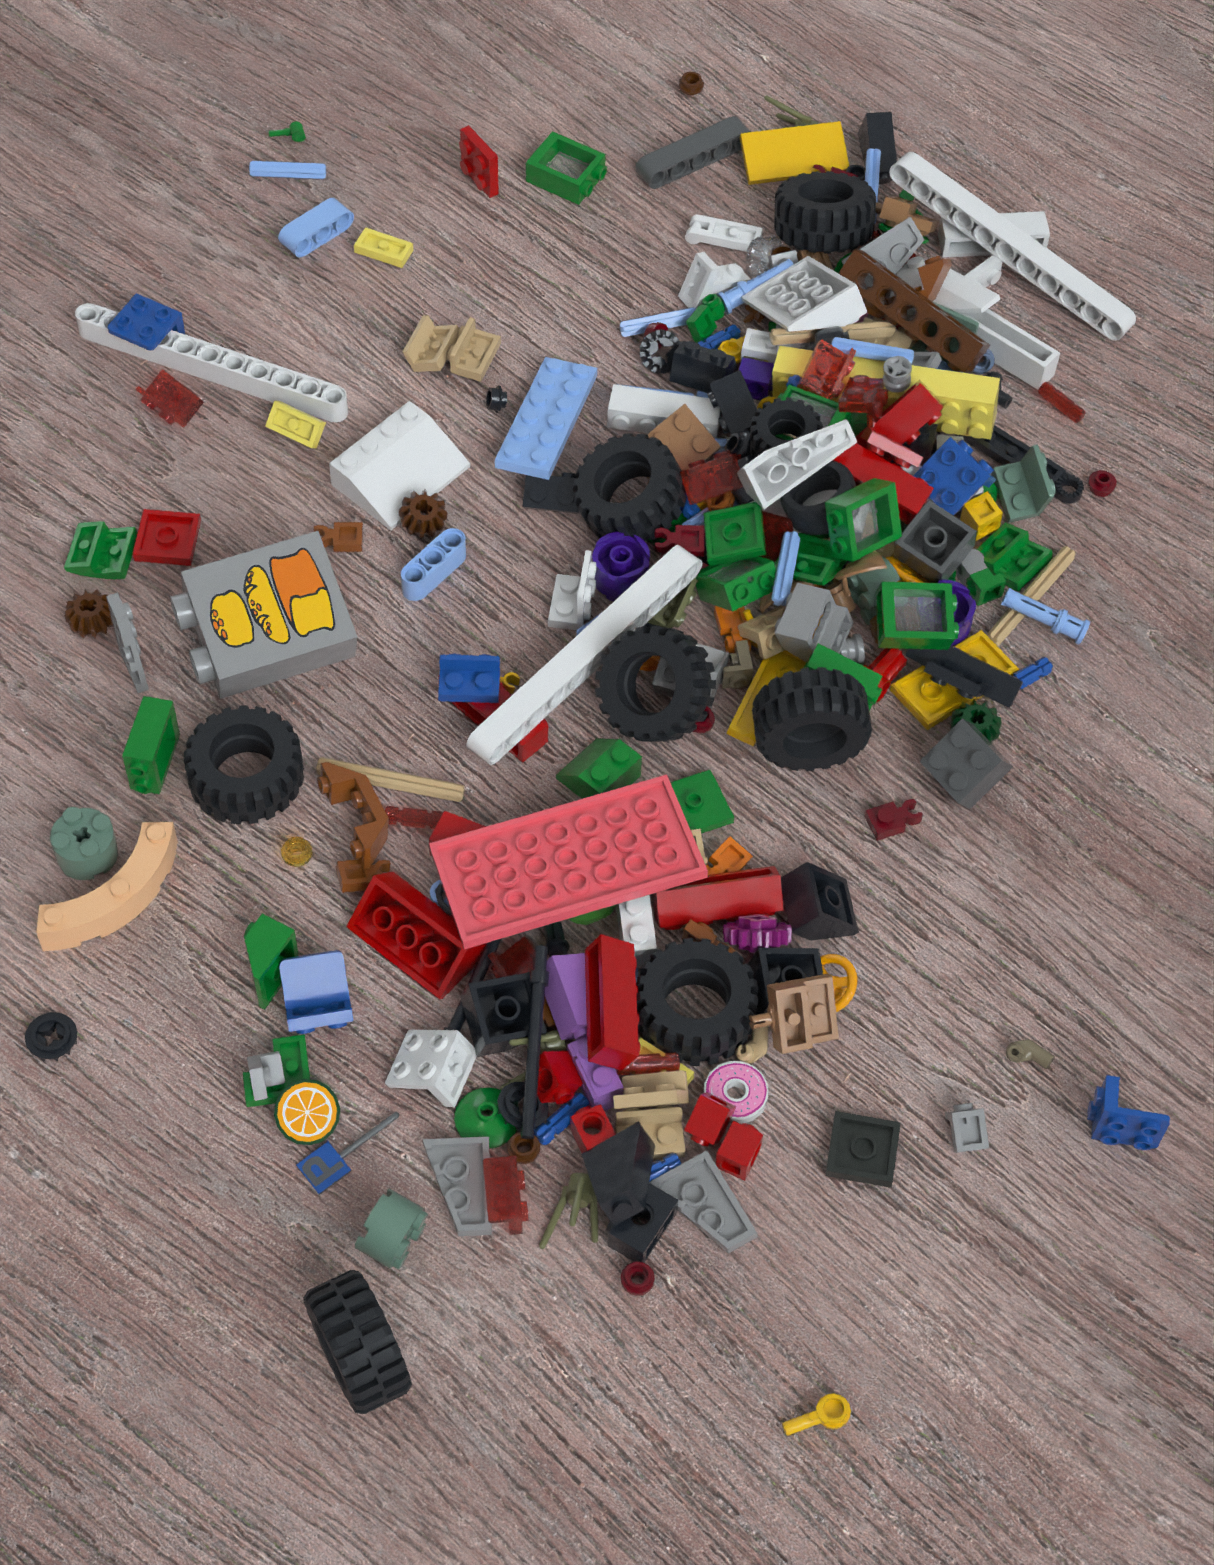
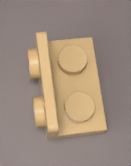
(762, 631)
(653, 1090)
(661, 1124)

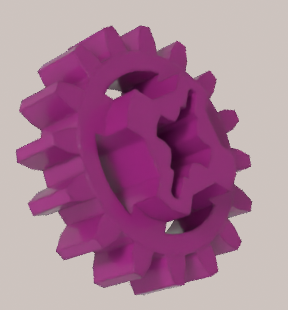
(757, 932)

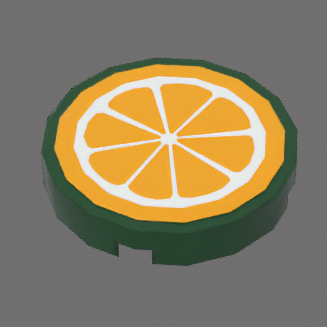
(307, 1112)

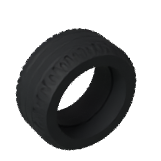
(812, 519)

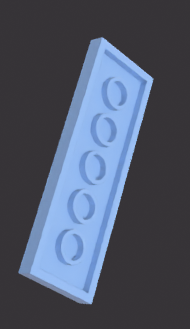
(546, 418)

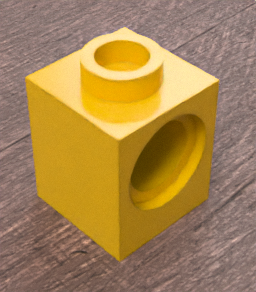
(982, 515)

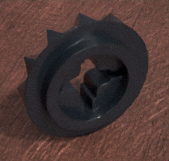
(649, 347)
(44, 1026)
(508, 1101)

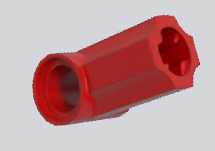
(888, 665)

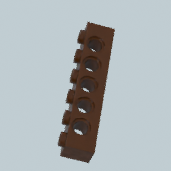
(970, 344)

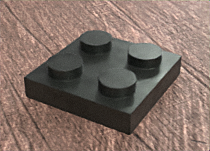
(863, 1149)

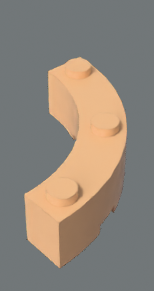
(117, 900)

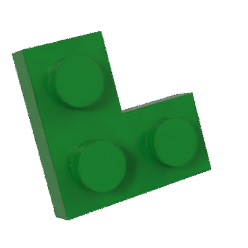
(294, 1064)

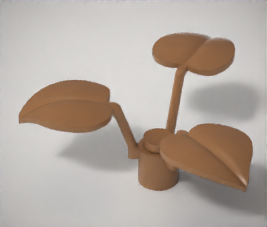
(839, 591)

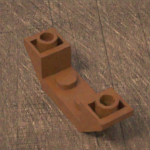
(932, 278)
(345, 785)

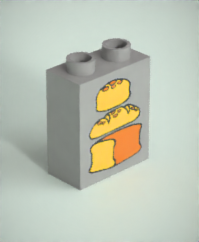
(265, 615)

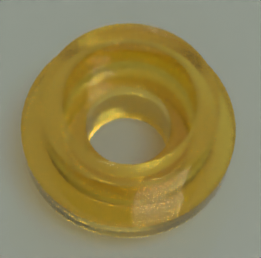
(293, 845)

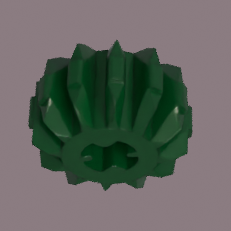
(981, 717)

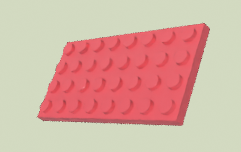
(567, 861)

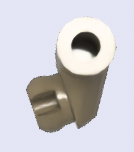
(1027, 1051)

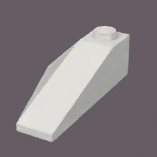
(956, 291)
(791, 463)

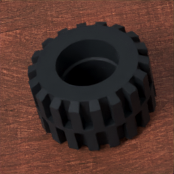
(781, 418)

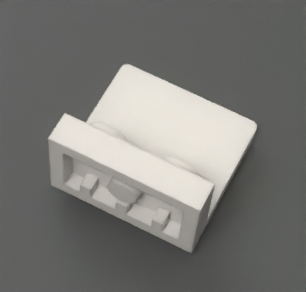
(572, 597)
(433, 1062)

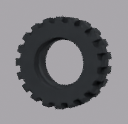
(824, 212)
(617, 463)
(619, 684)
(811, 719)
(237, 733)
(696, 965)
(357, 1341)

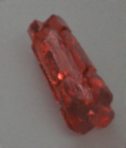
(1061, 402)
(413, 817)
(652, 1064)

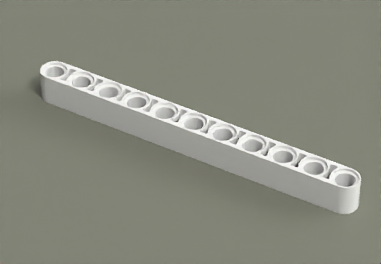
(1013, 246)
(223, 367)
(582, 655)

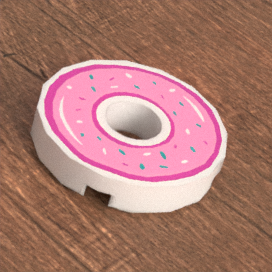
(745, 1077)

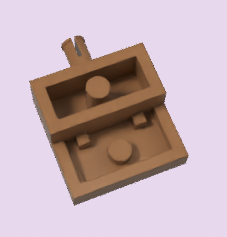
(898, 209)
(685, 437)
(800, 1013)

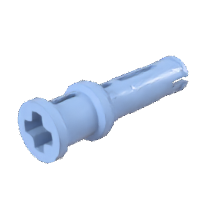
(732, 297)
(1059, 620)

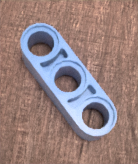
(316, 227)
(433, 564)

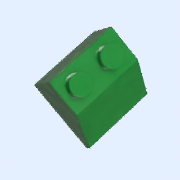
(601, 768)
(266, 946)

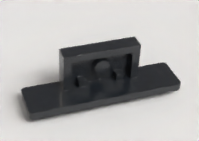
(967, 674)

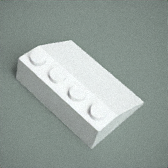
(808, 298)
(394, 460)

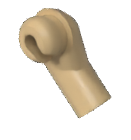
(755, 1048)

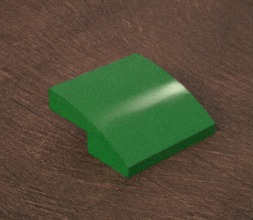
(101, 550)
(1014, 555)
(815, 561)

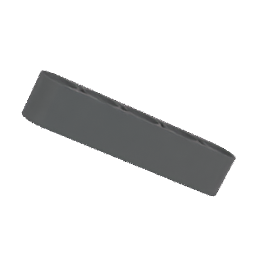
(691, 153)

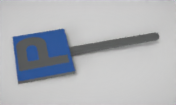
(327, 1167)

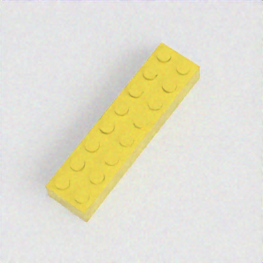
(966, 398)

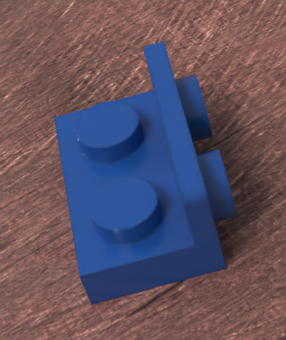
(469, 678)

